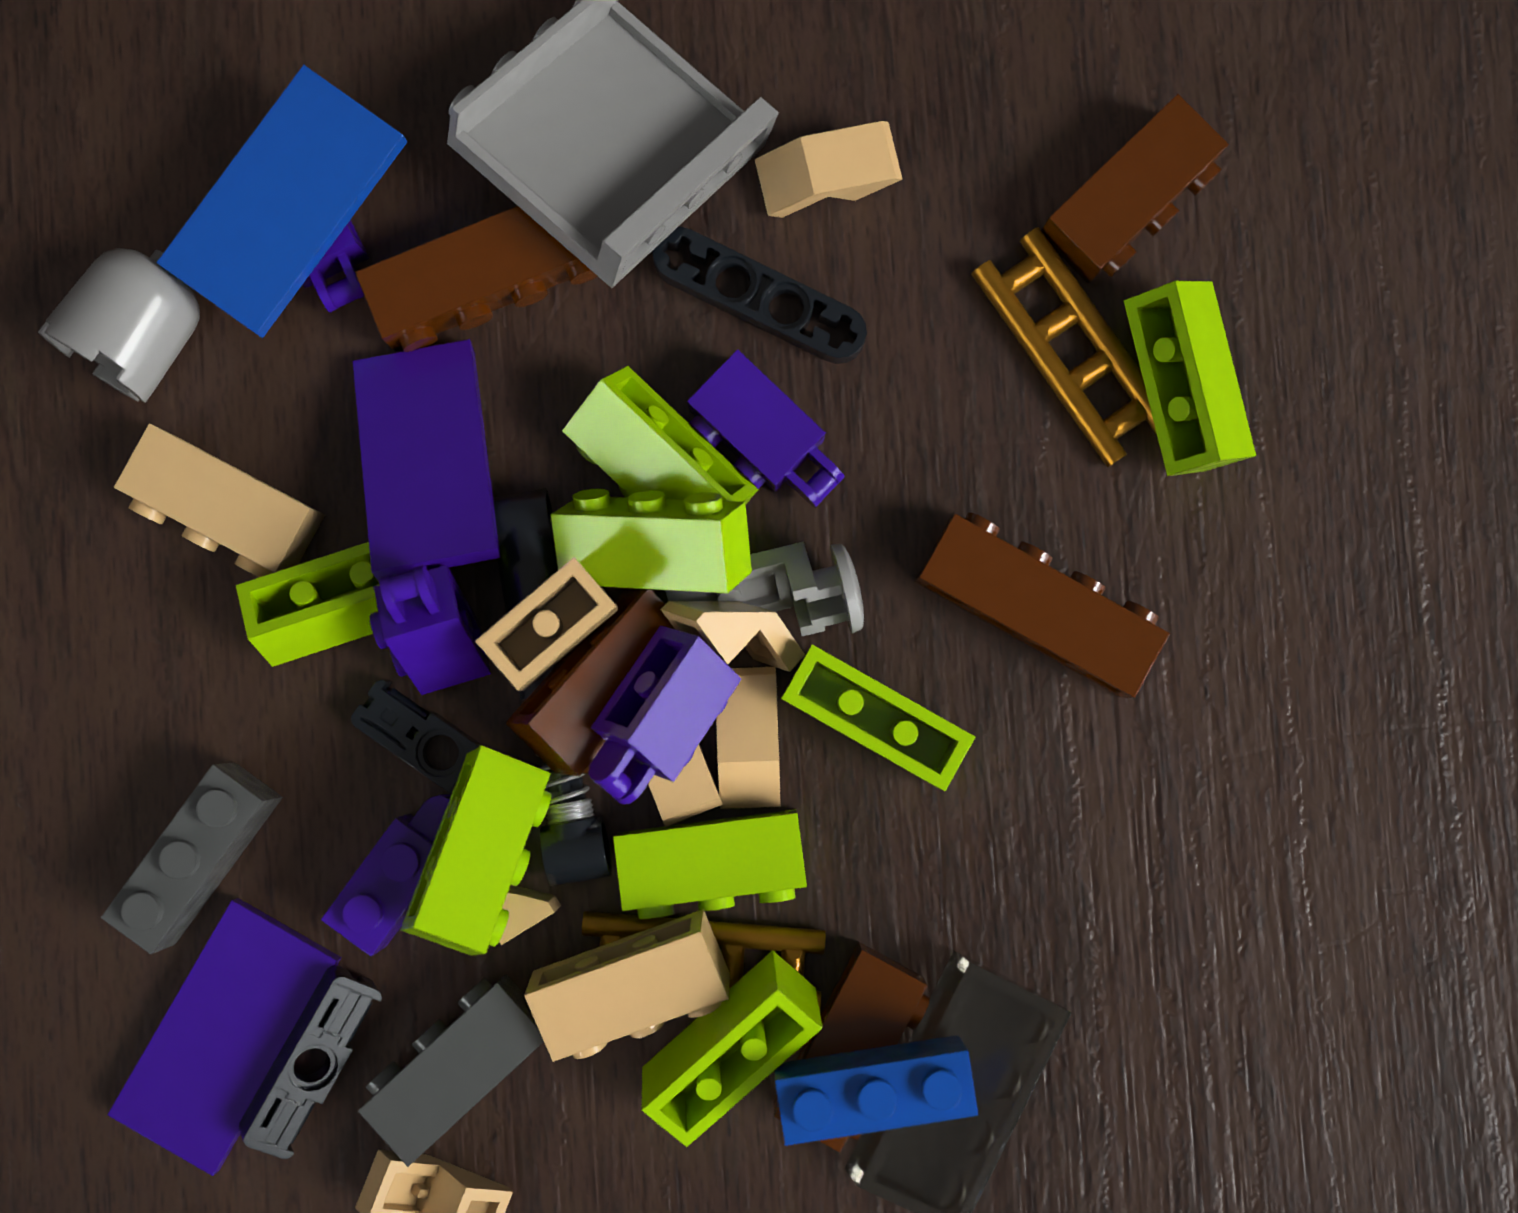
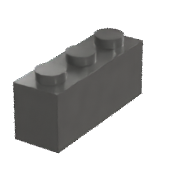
(191, 857)
(452, 1068)

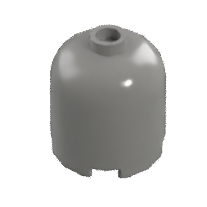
(126, 319)

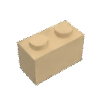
(547, 625)

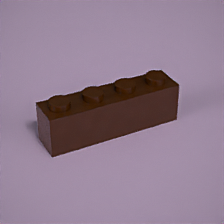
(466, 278)
(1043, 606)

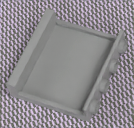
(604, 135)

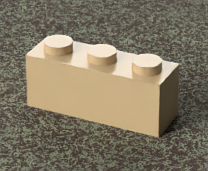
(217, 503)
(628, 987)

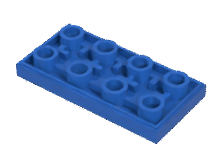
(282, 201)

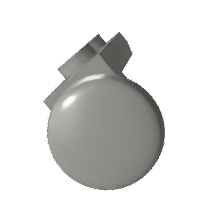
(785, 580)

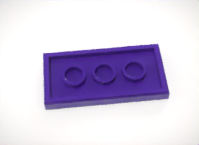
(424, 459)
(221, 1036)

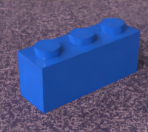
(875, 1090)

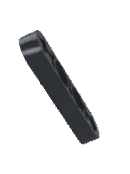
(763, 288)

